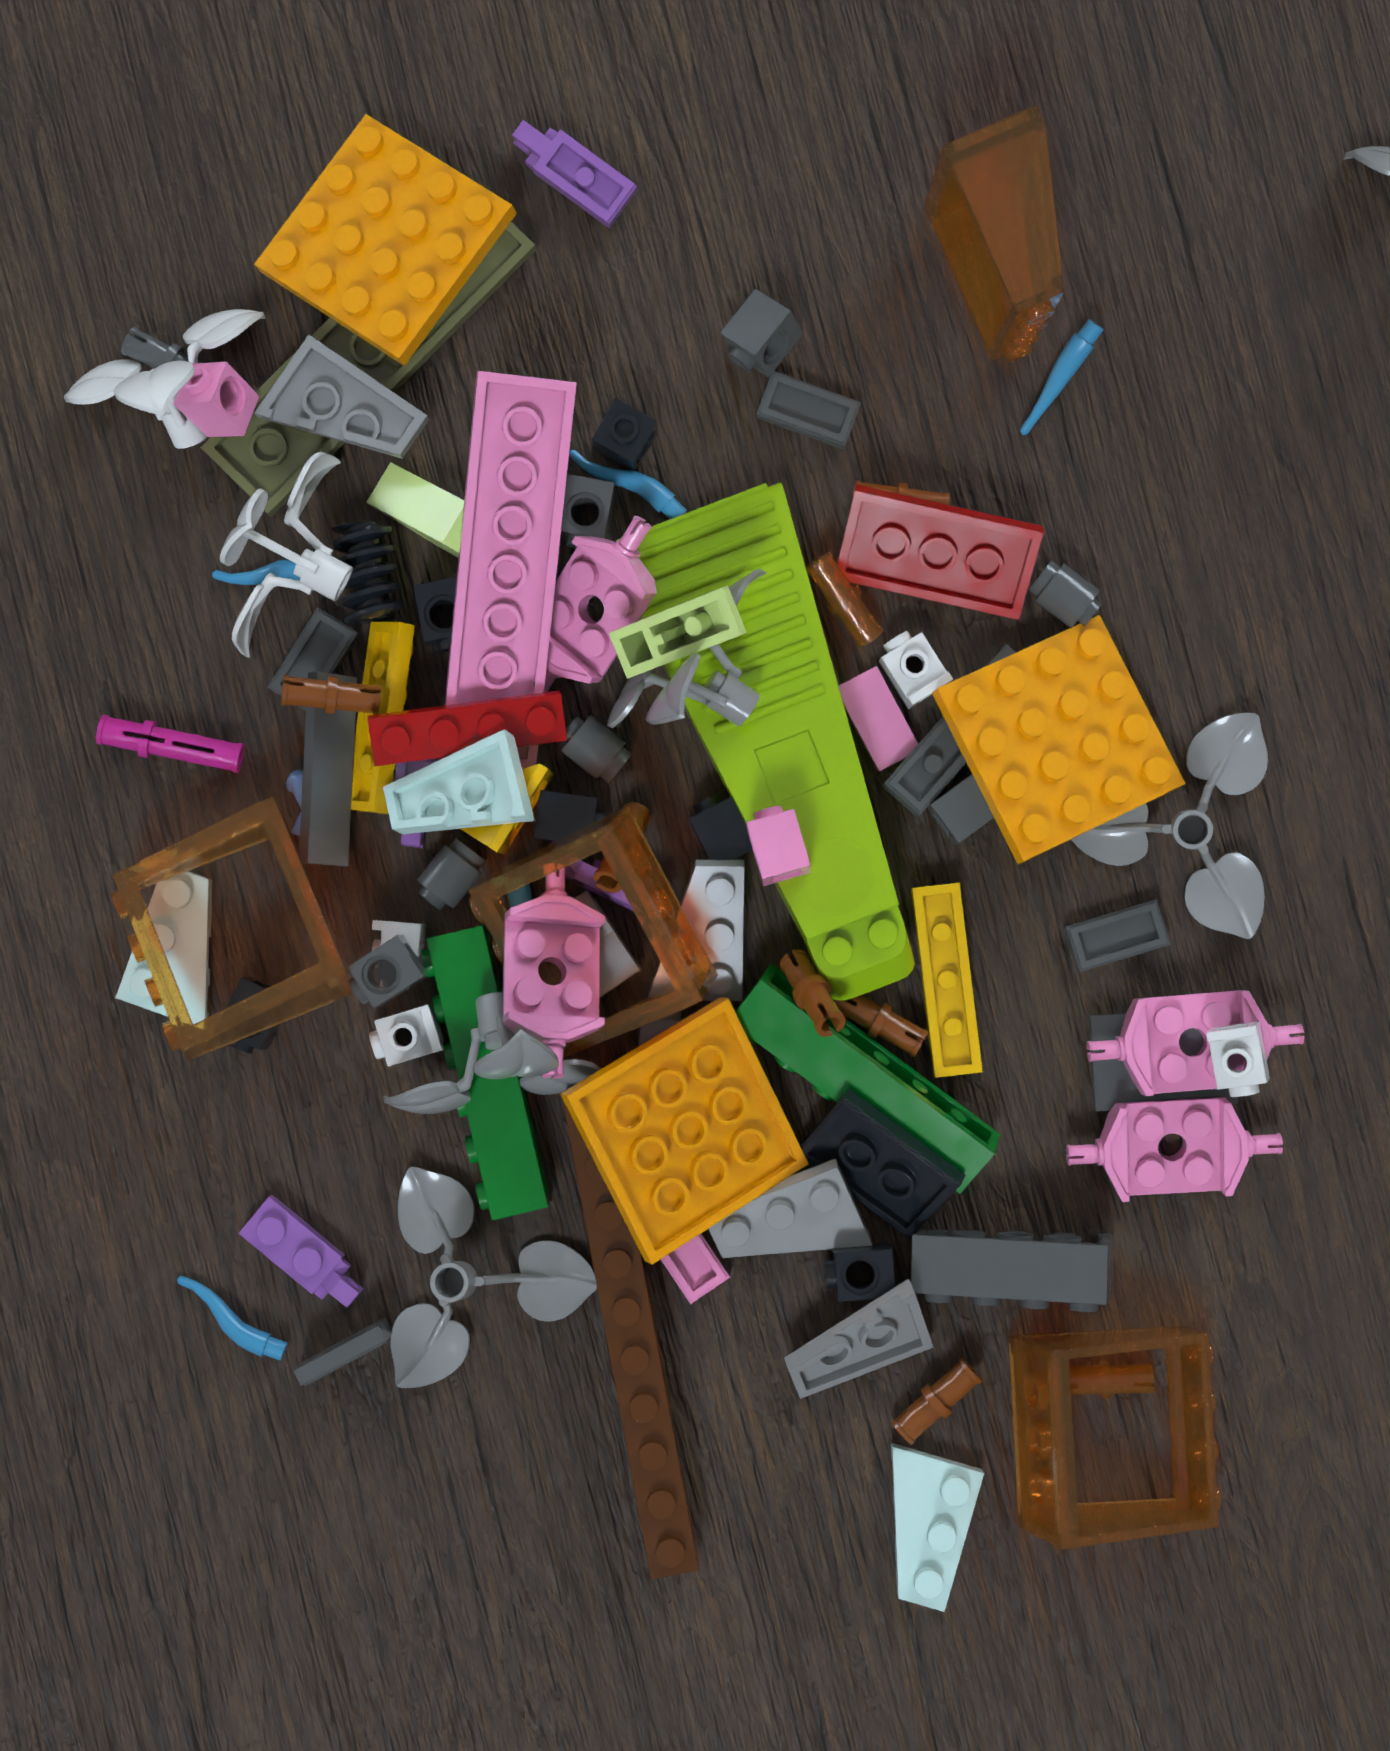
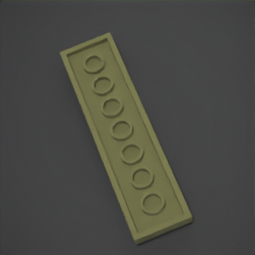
(274, 453)

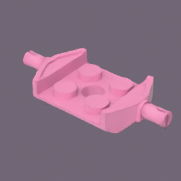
(614, 574)
(558, 932)
(1153, 1032)
(1211, 1152)

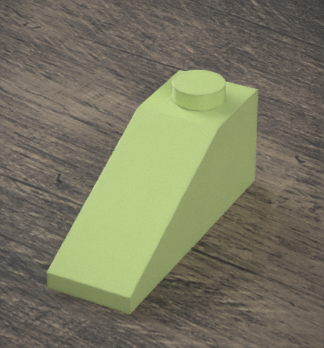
(420, 507)
(677, 632)

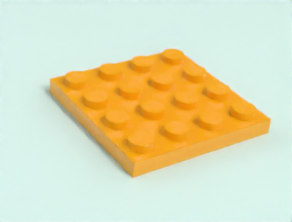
(385, 239)
(1058, 739)
(685, 1129)

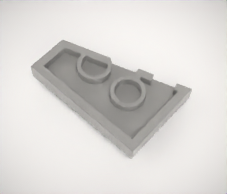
(341, 402)
(716, 912)
(796, 1215)
(861, 1343)

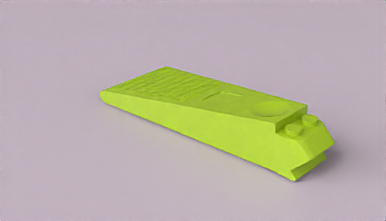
(797, 738)

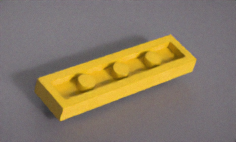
(387, 665)
(946, 980)

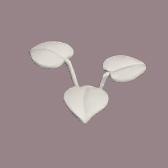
(157, 389)
(316, 569)

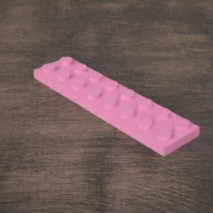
(510, 539)

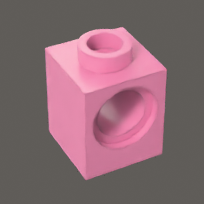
(217, 400)
(778, 845)

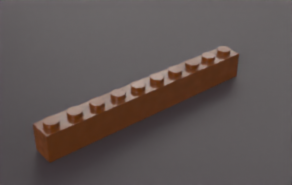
(637, 1374)

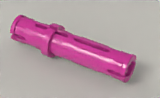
(117, 731)

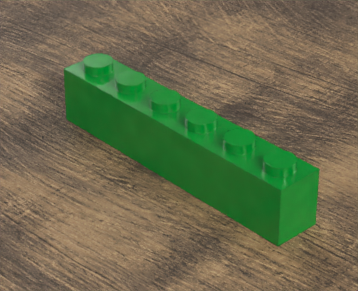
(861, 1064)
(498, 1110)

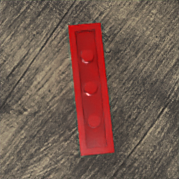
(450, 728)

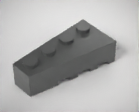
(1013, 1268)

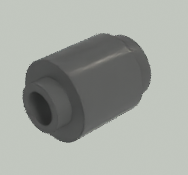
(1066, 594)
(595, 748)
(450, 874)

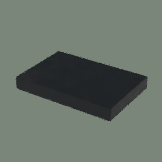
(882, 1163)

